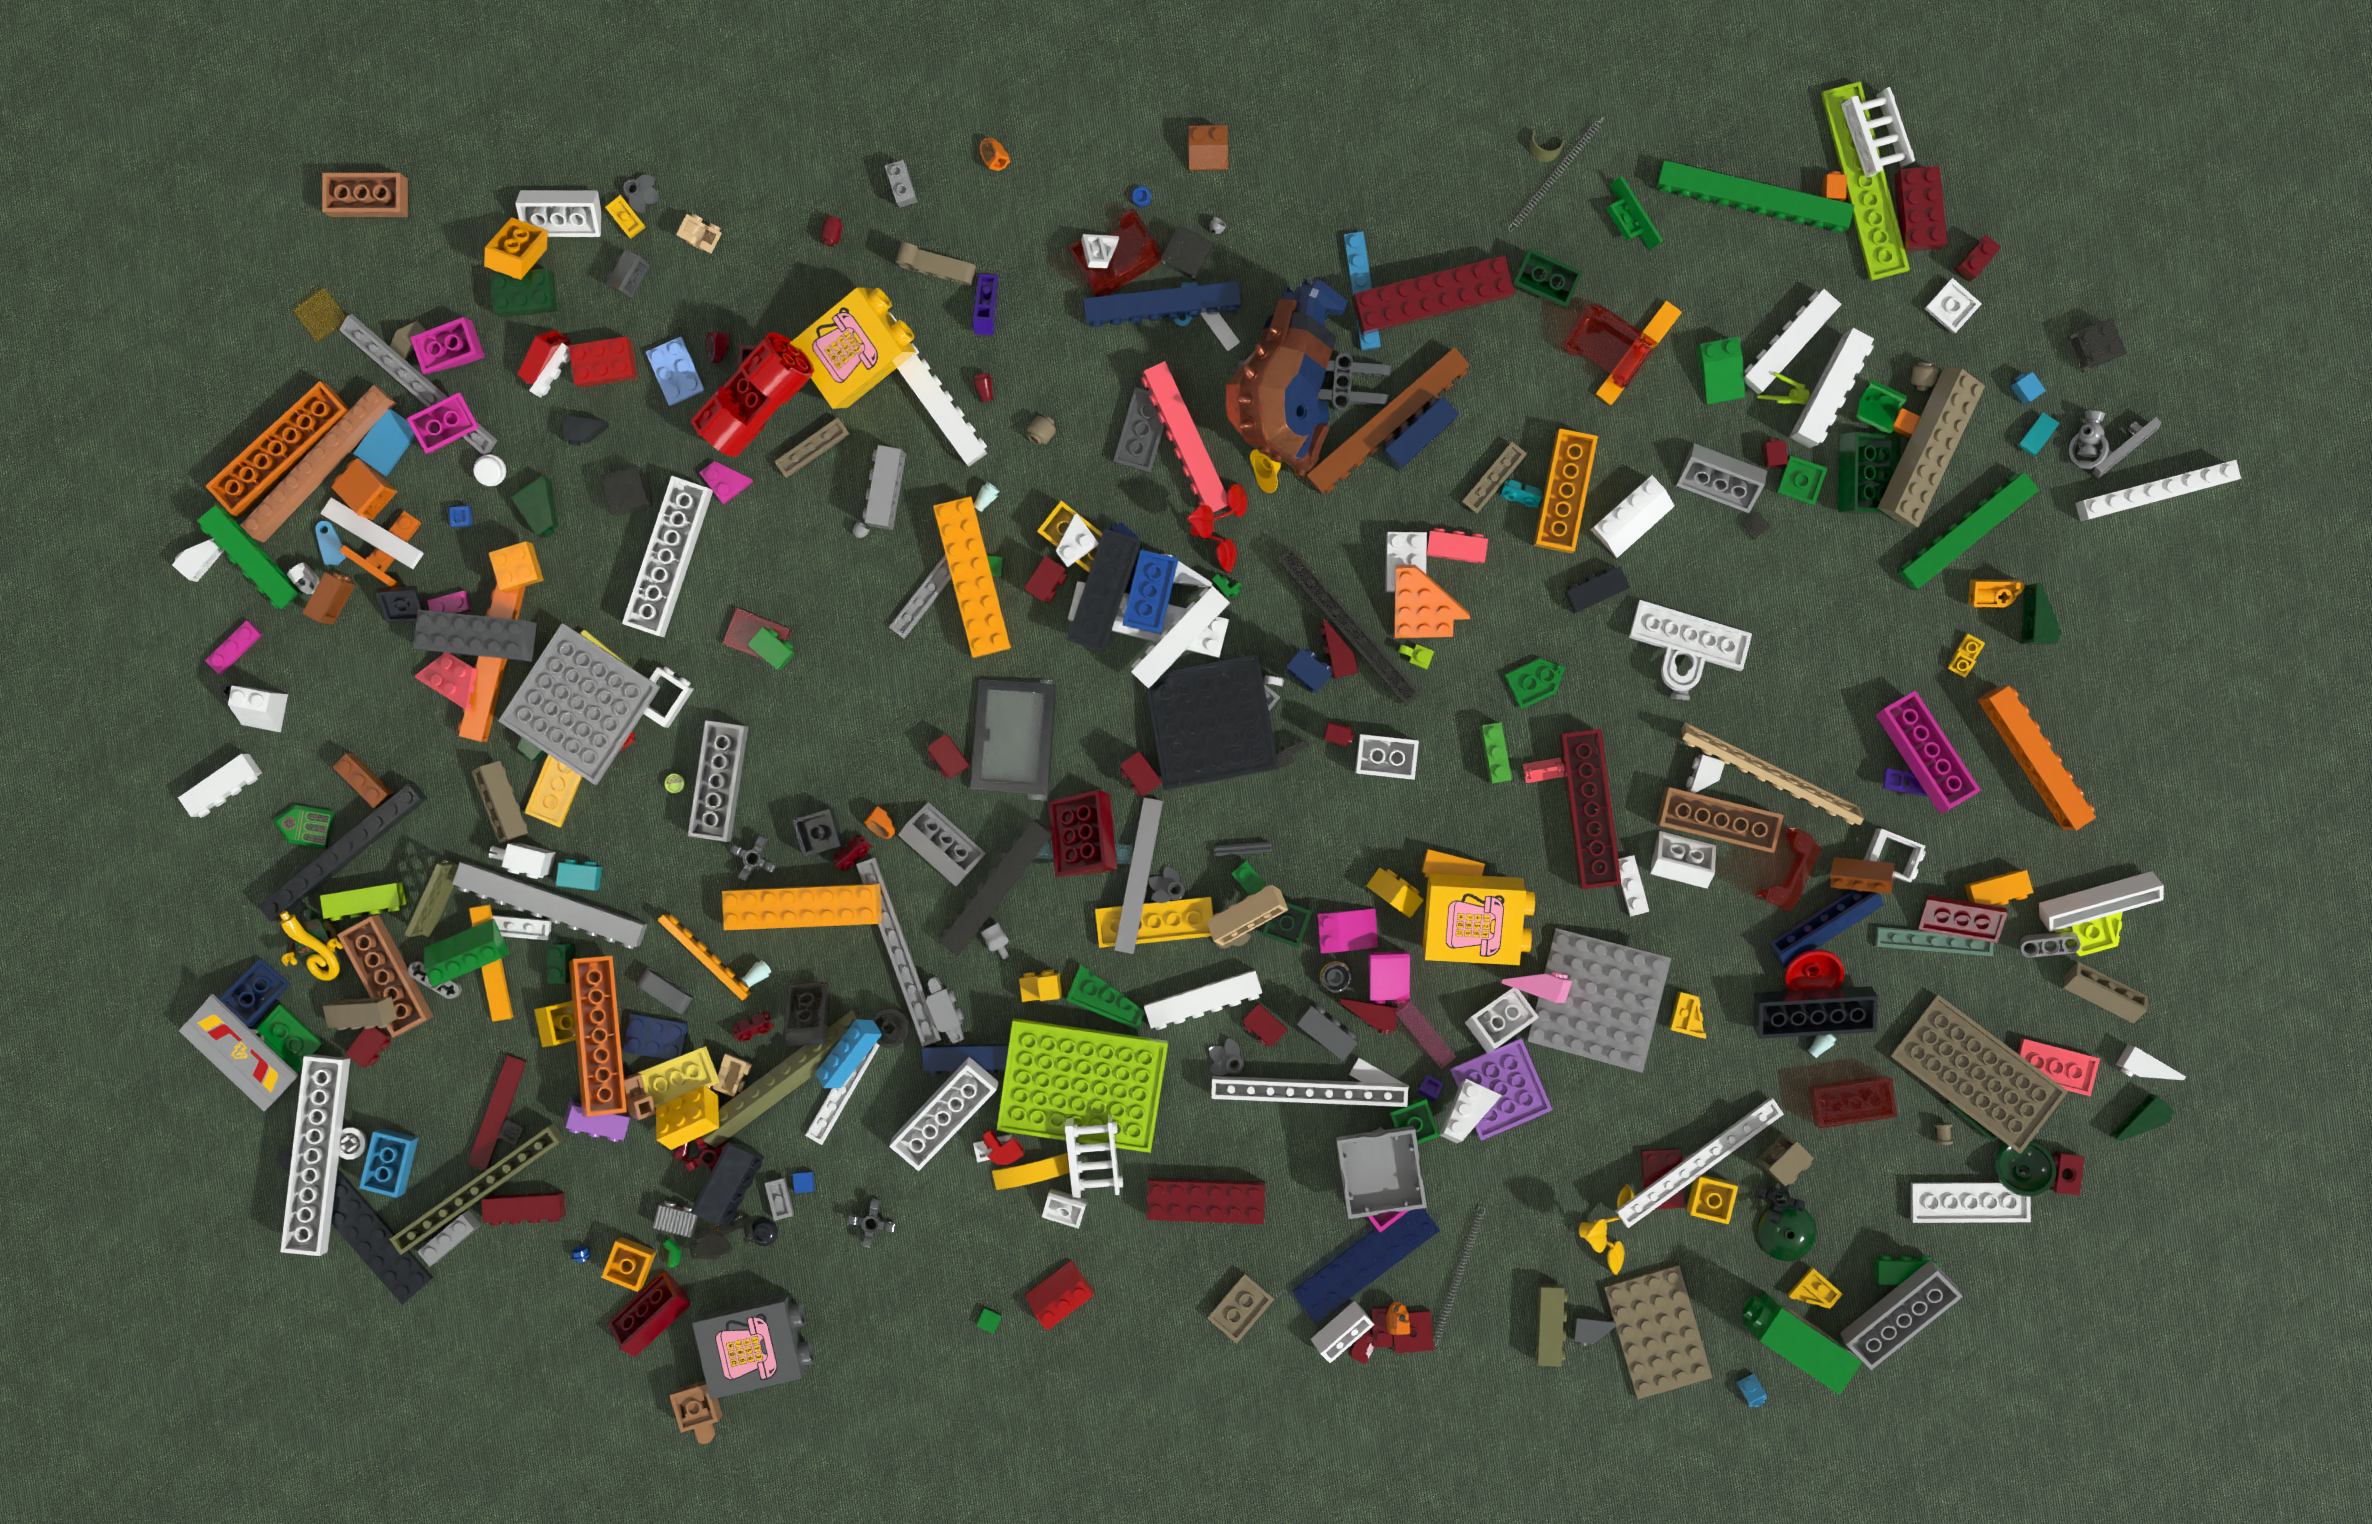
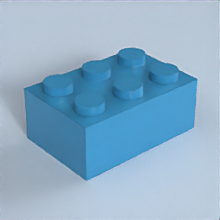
(388, 1162)

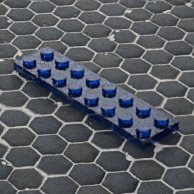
(1364, 1263)

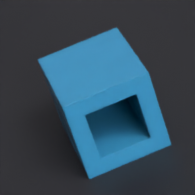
(2027, 387)

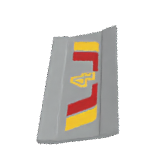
(238, 1052)

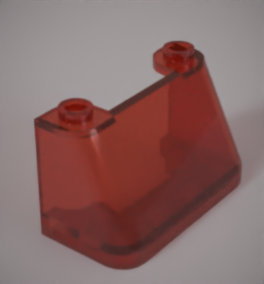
(1132, 256)
(1610, 343)
(1808, 853)

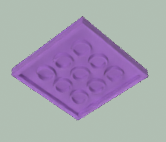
(1513, 1076)

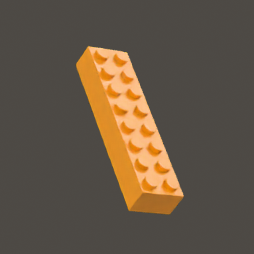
(971, 577)
(802, 906)

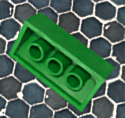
(464, 952)

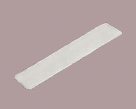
(1221, 330)

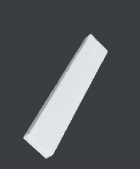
(372, 533)
(836, 1101)

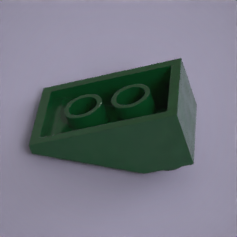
(2038, 618)

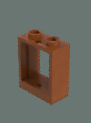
(329, 598)

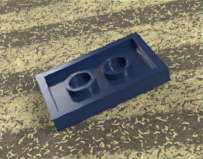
(655, 1036)

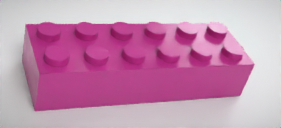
(1928, 752)

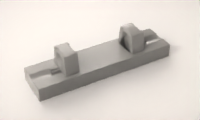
(2139, 435)

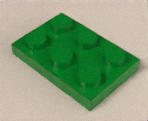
(288, 1037)

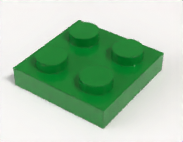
(1801, 480)

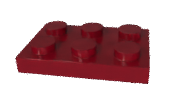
(1655, 1165)

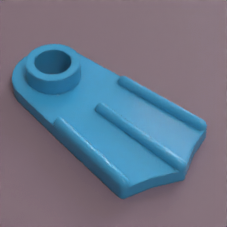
(329, 544)

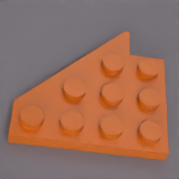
(1423, 606)

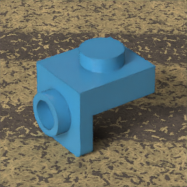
(1752, 1391)

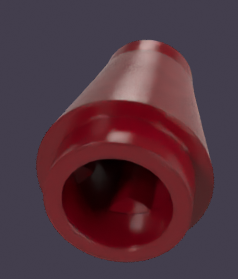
(984, 387)

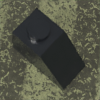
(582, 430)

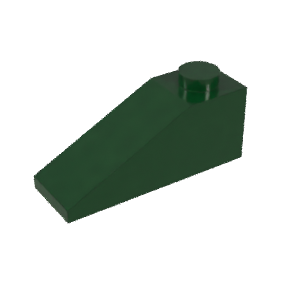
(2147, 1116)

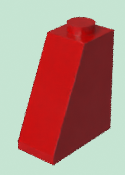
(540, 354)

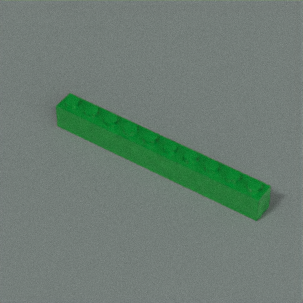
(1754, 196)

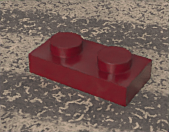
(1379, 1329)

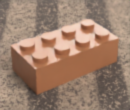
(365, 194)

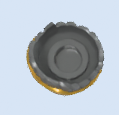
(1335, 976)

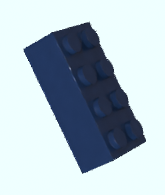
(1420, 434)
(1308, 670)

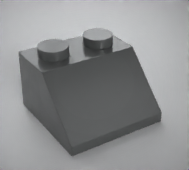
(627, 273)

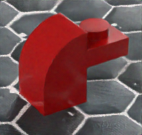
(1002, 1153)

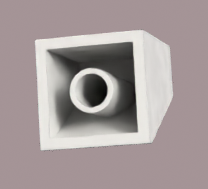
(258, 707)

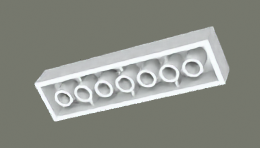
(667, 556)
(1207, 643)

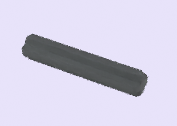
(1244, 848)

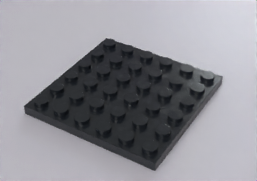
(1212, 723)

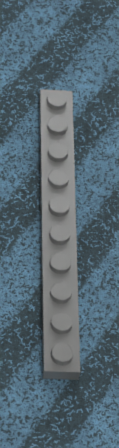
(407, 375)
(901, 957)

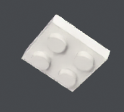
(1953, 306)

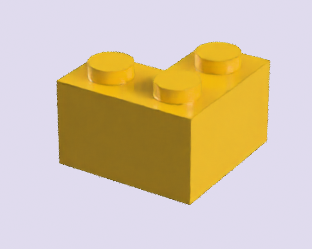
(1395, 891)
(1040, 987)

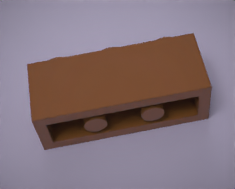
(363, 780)
(1862, 875)

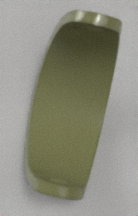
(1541, 154)

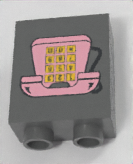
(752, 1345)

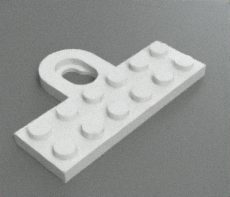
(1689, 636)

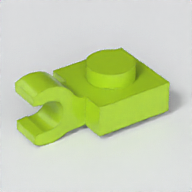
(1418, 656)

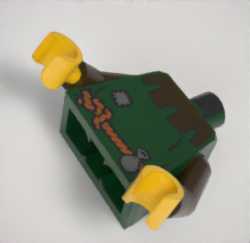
(319, 928)

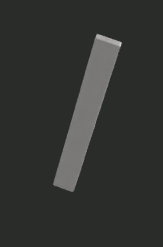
(1138, 875)

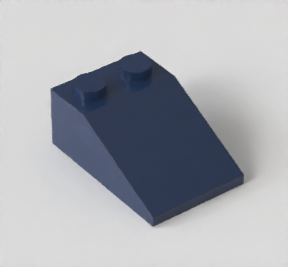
(254, 993)

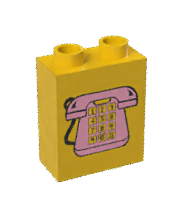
(855, 346)
(1476, 919)

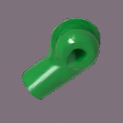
(674, 1254)

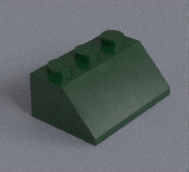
(1547, 278)

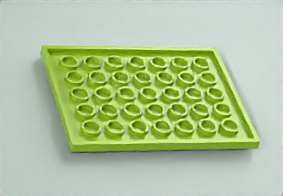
(1082, 1076)

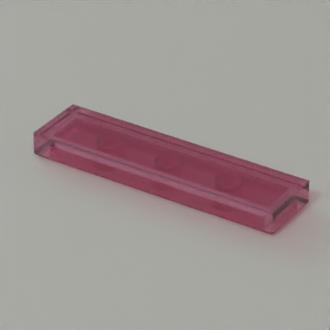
(1425, 1033)

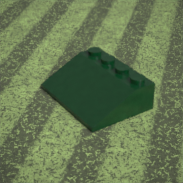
(1865, 470)

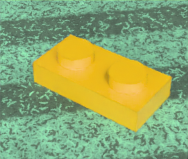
(625, 217)

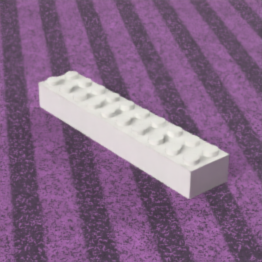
(315, 1155)

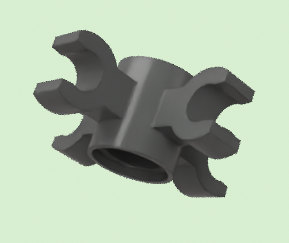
(759, 845)
(855, 1219)

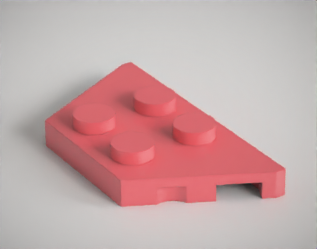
(450, 678)

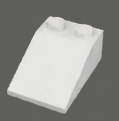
(1501, 1020)

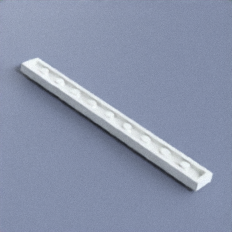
(1699, 1162)

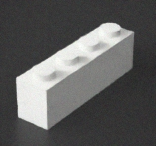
(220, 785)

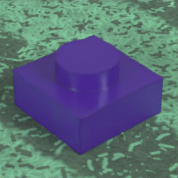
(1430, 1088)

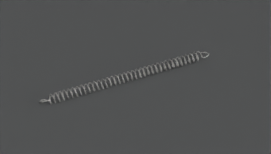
(1564, 160)
(1469, 1246)

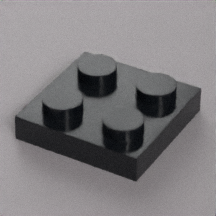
(399, 603)

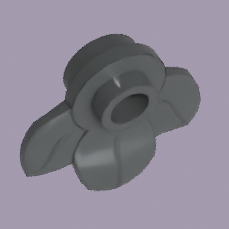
(644, 192)
(1164, 884)
(1223, 1056)

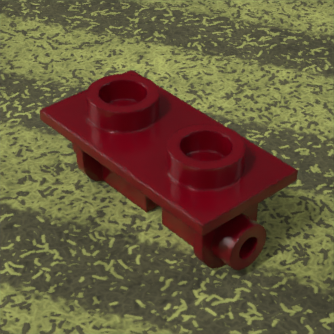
(845, 859)
(744, 1030)

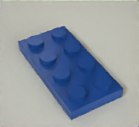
(1150, 592)

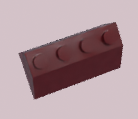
(649, 1314)

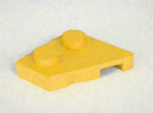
(1687, 1015)
(1815, 1290)

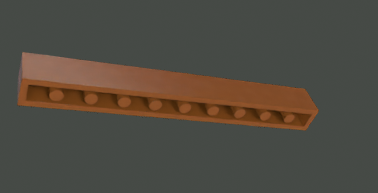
(1387, 421)

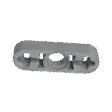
(443, 991)

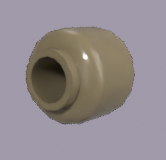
(1924, 375)
(1041, 430)

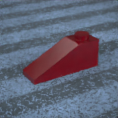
(1377, 1015)

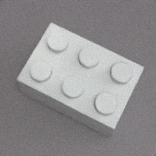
(1404, 549)
(1386, 756)

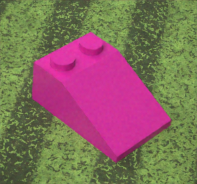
(447, 346)
(443, 423)
(1347, 930)

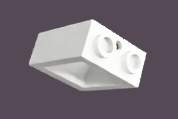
(667, 673)
(1917, 853)

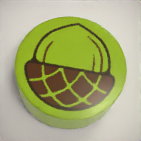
(675, 783)

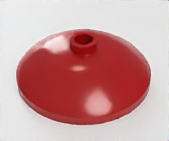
(1826, 971)

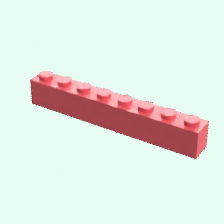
(1185, 436)

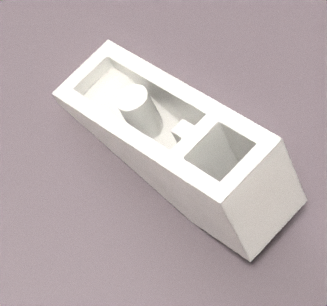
(197, 559)
(1187, 576)
(2138, 1063)

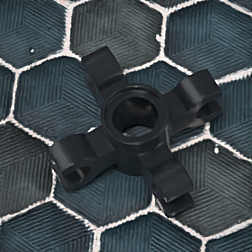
(1778, 1207)

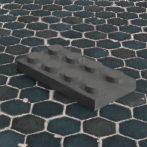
(1140, 433)

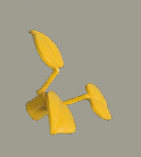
(1596, 1234)

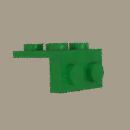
(1879, 406)

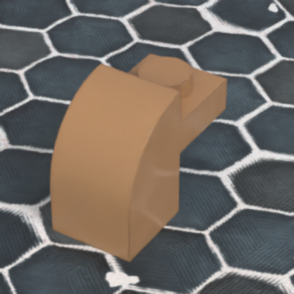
(638, 1102)

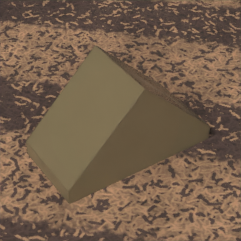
(402, 342)

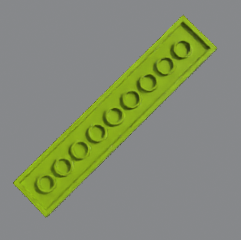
(1873, 204)

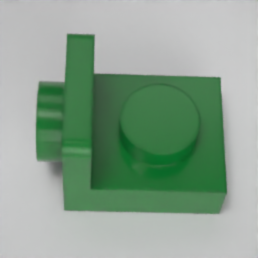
(1223, 585)

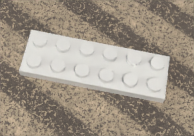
(1967, 1203)

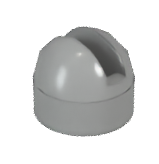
(1217, 224)
(860, 530)

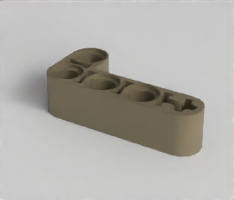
(935, 265)

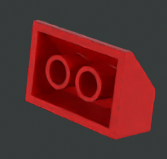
(1059, 1295)

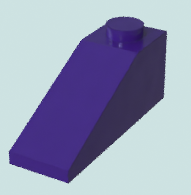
(985, 304)

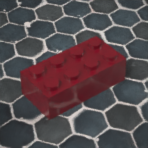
(1920, 208)

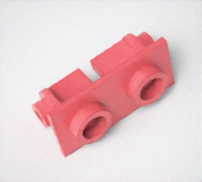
(1543, 770)

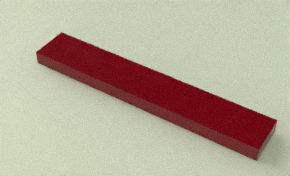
(497, 1112)

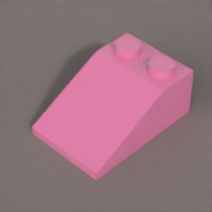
(1547, 986)

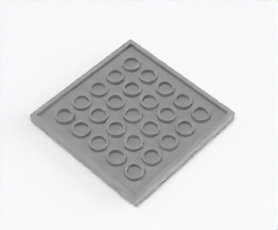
(579, 704)
(1608, 1004)

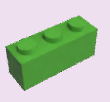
(1495, 752)

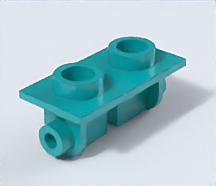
(1530, 496)

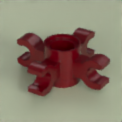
(694, 1162)

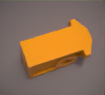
(1986, 592)

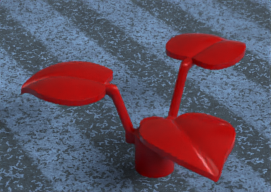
(1202, 525)

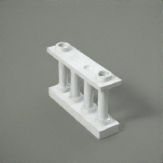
(1862, 136)
(1075, 1149)

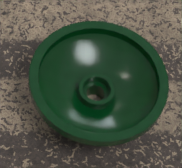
(2034, 1161)
(1774, 1236)

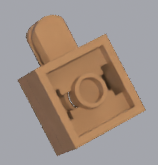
(696, 1410)

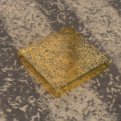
(321, 315)

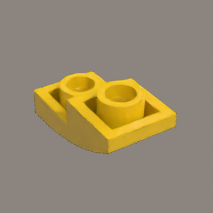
(1965, 655)

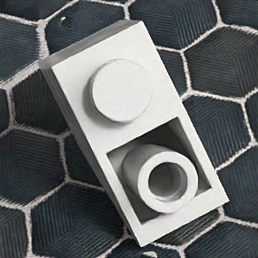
(1706, 772)

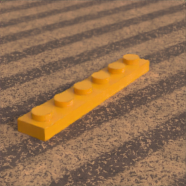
(712, 962)

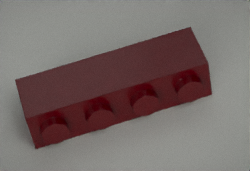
(523, 1207)

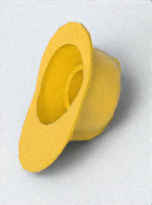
(1265, 471)

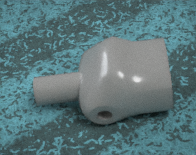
(996, 939)

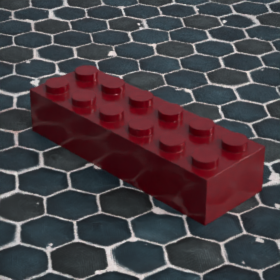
(1206, 1200)

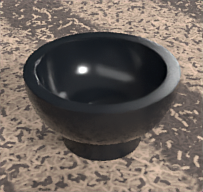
(764, 1231)

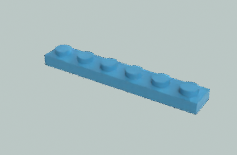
(1360, 279)

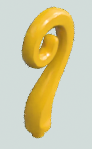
(325, 956)

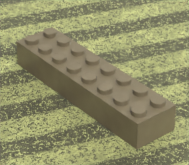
(1931, 446)

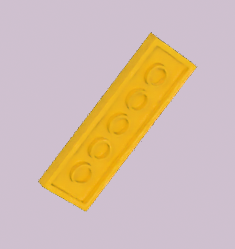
(1159, 921)

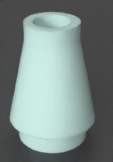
(986, 496)
(757, 973)
(1821, 1044)

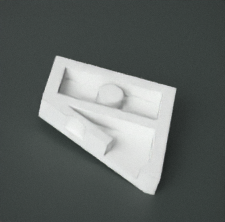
(1099, 249)
(1076, 542)

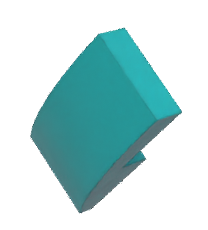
(2038, 434)

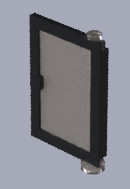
(1013, 737)

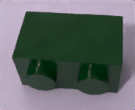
(558, 962)

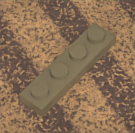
(812, 447)
(1494, 477)

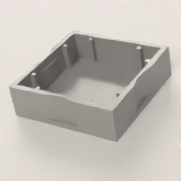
(1381, 1172)

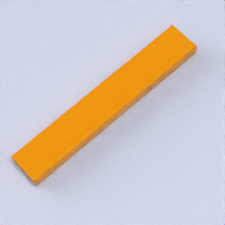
(1656, 330)
(493, 973)

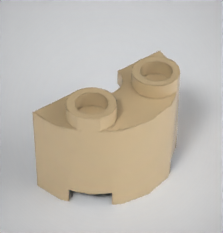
(699, 234)
(732, 1075)

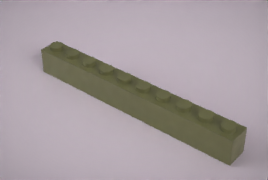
(776, 1084)
(477, 1189)

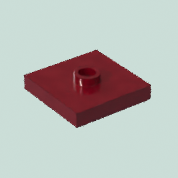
(1420, 1334)

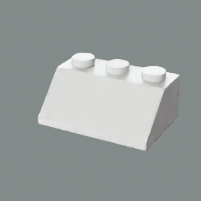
(1683, 859)

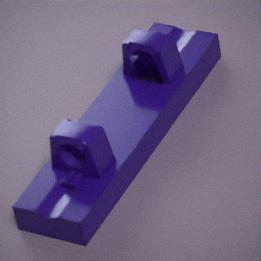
(1895, 780)

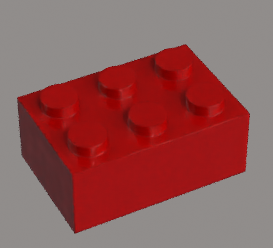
(603, 362)

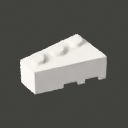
(1467, 1109)

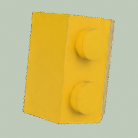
(556, 1023)

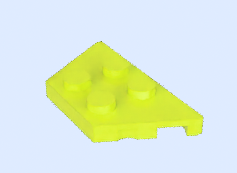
(2096, 934)

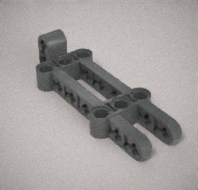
(1351, 397)

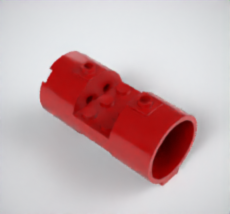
(753, 394)

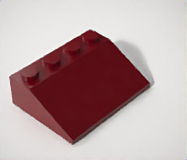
(1082, 834)

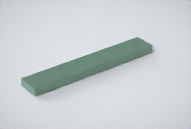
(1930, 942)

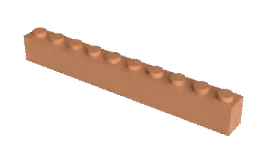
(317, 464)

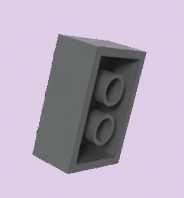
(1327, 1030)

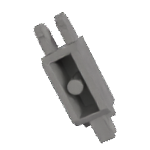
(943, 1010)

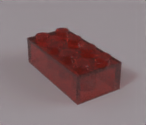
(1852, 1101)

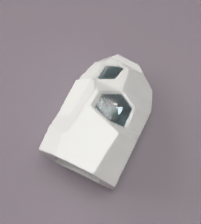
(304, 578)

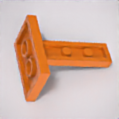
(403, 529)

